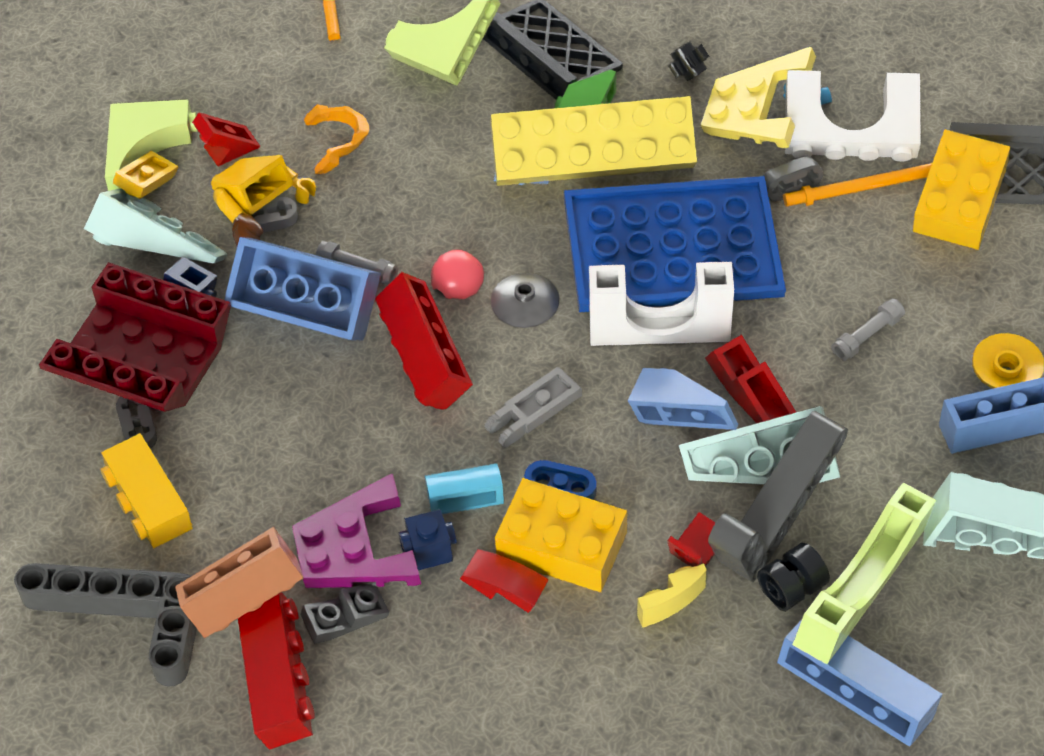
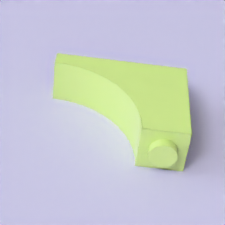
(444, 46)
(145, 128)

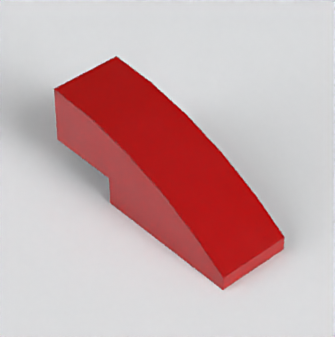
(749, 381)

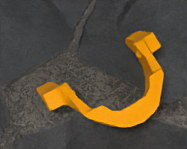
(342, 114)

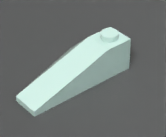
(135, 224)
(747, 452)

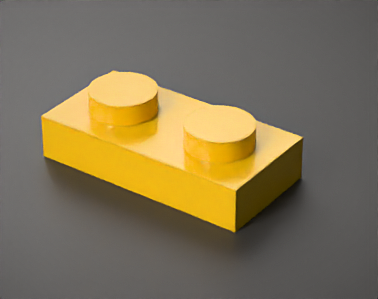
(145, 175)

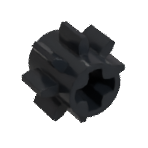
(688, 61)

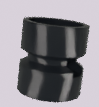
(795, 575)

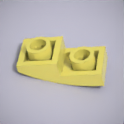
(682, 589)

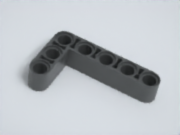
(753, 541)
(123, 601)

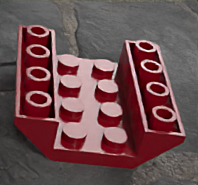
(143, 339)

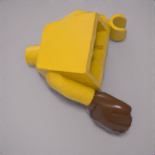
(250, 186)

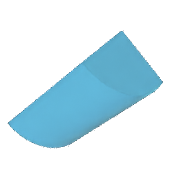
(465, 489)

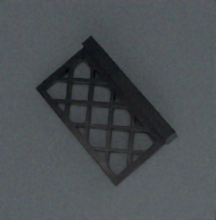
(536, 59)

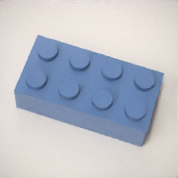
(302, 288)

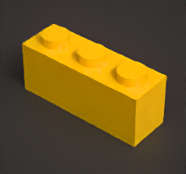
(145, 491)

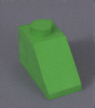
(589, 91)

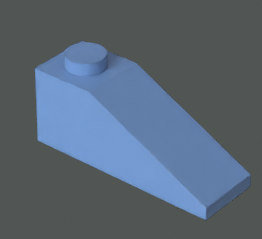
(675, 400)

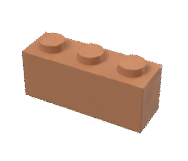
(239, 582)

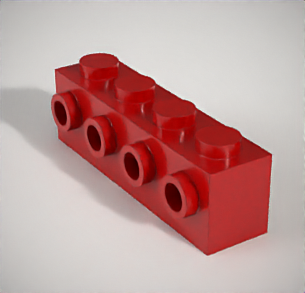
(423, 342)
(275, 673)

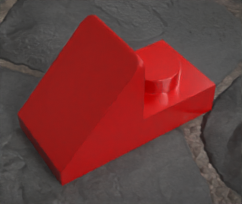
(224, 138)

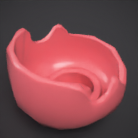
(457, 274)

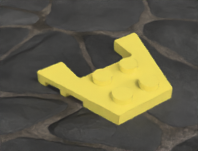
(743, 100)

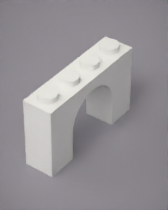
(892, 136)
(698, 319)

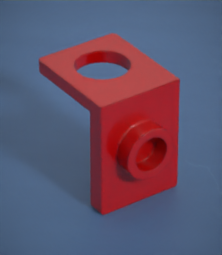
(693, 544)

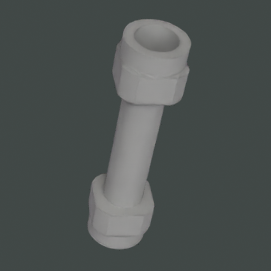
(332, 251)
(848, 345)

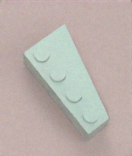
(986, 515)

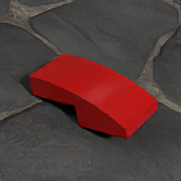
(497, 574)

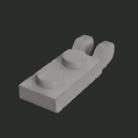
(534, 406)

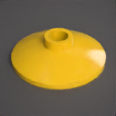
(1007, 351)

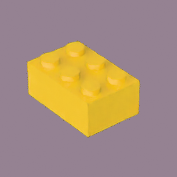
(961, 189)
(562, 534)

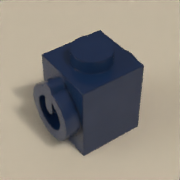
(428, 538)

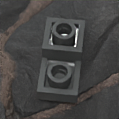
(350, 611)

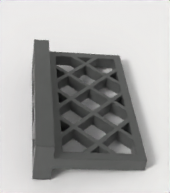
(1022, 140)

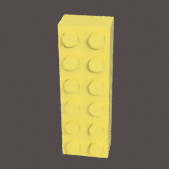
(593, 140)

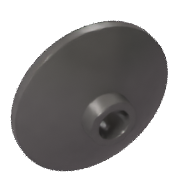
(528, 309)

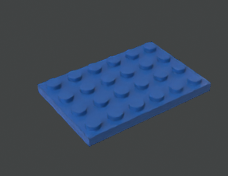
(669, 229)

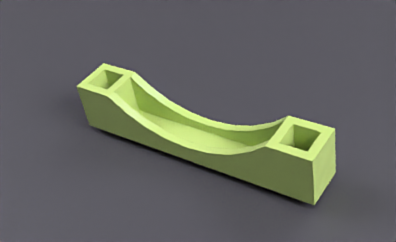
(847, 599)

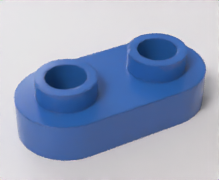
(563, 477)

